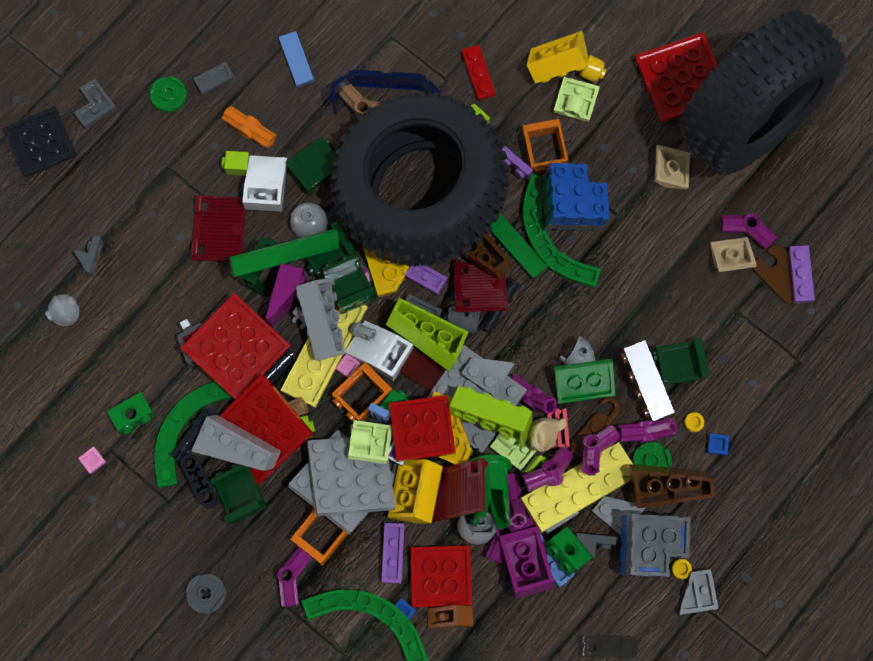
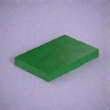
(584, 381)

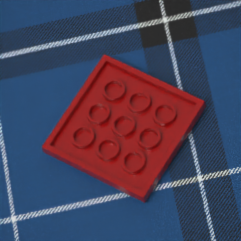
(675, 73)
(235, 346)
(270, 418)

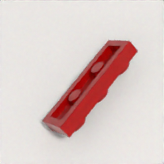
(478, 72)

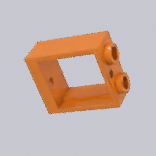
(540, 129)
(374, 378)
(316, 555)

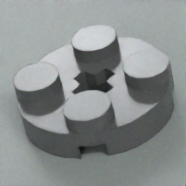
(217, 593)

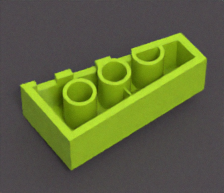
(428, 332)
(492, 414)

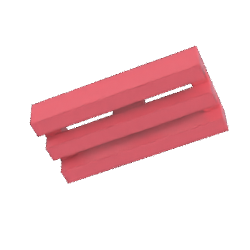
(566, 433)

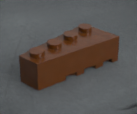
(489, 257)

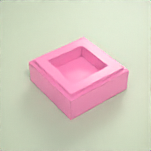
(348, 365)
(92, 460)

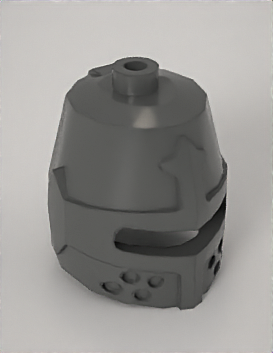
(464, 320)

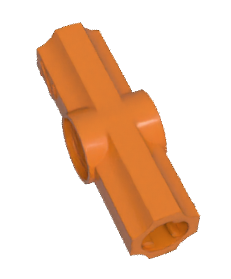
(249, 127)

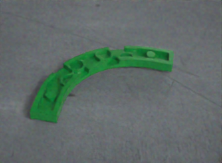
(542, 244)
(175, 423)
(374, 606)

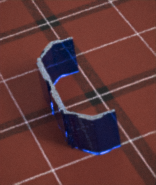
(379, 79)

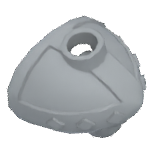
(63, 310)
(580, 354)

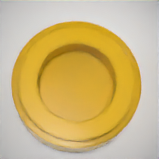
(694, 422)
(681, 569)

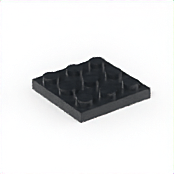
(40, 141)

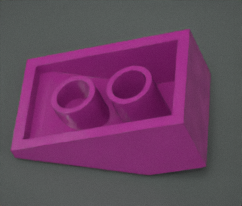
(284, 293)
(526, 562)

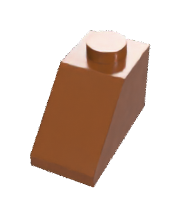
(450, 617)

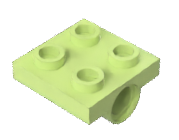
(576, 99)
(370, 442)
(510, 449)

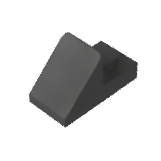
(90, 260)
(591, 541)

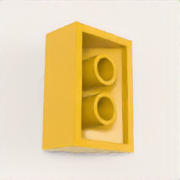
(558, 57)
(416, 491)

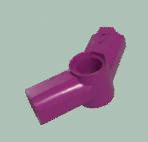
(737, 224)
(535, 398)
(647, 431)
(594, 446)
(550, 472)
(516, 508)
(495, 550)
(288, 589)

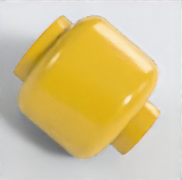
(594, 69)

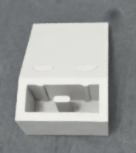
(265, 183)
(383, 354)

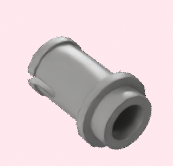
(359, 330)

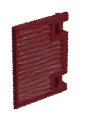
(218, 228)
(478, 288)
(461, 490)

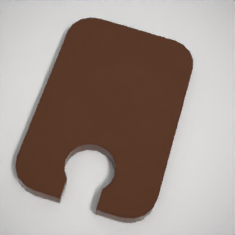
(779, 276)

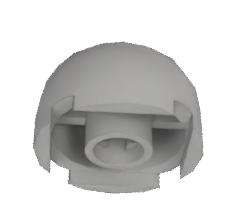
(308, 220)
(481, 533)

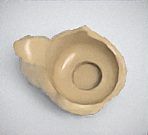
(545, 433)

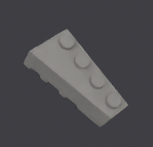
(321, 318)
(231, 443)

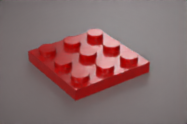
(422, 428)
(441, 576)

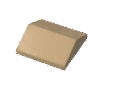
(672, 167)
(732, 254)

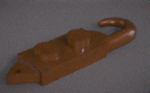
(594, 426)

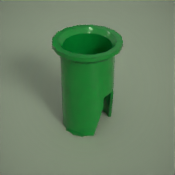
(496, 489)

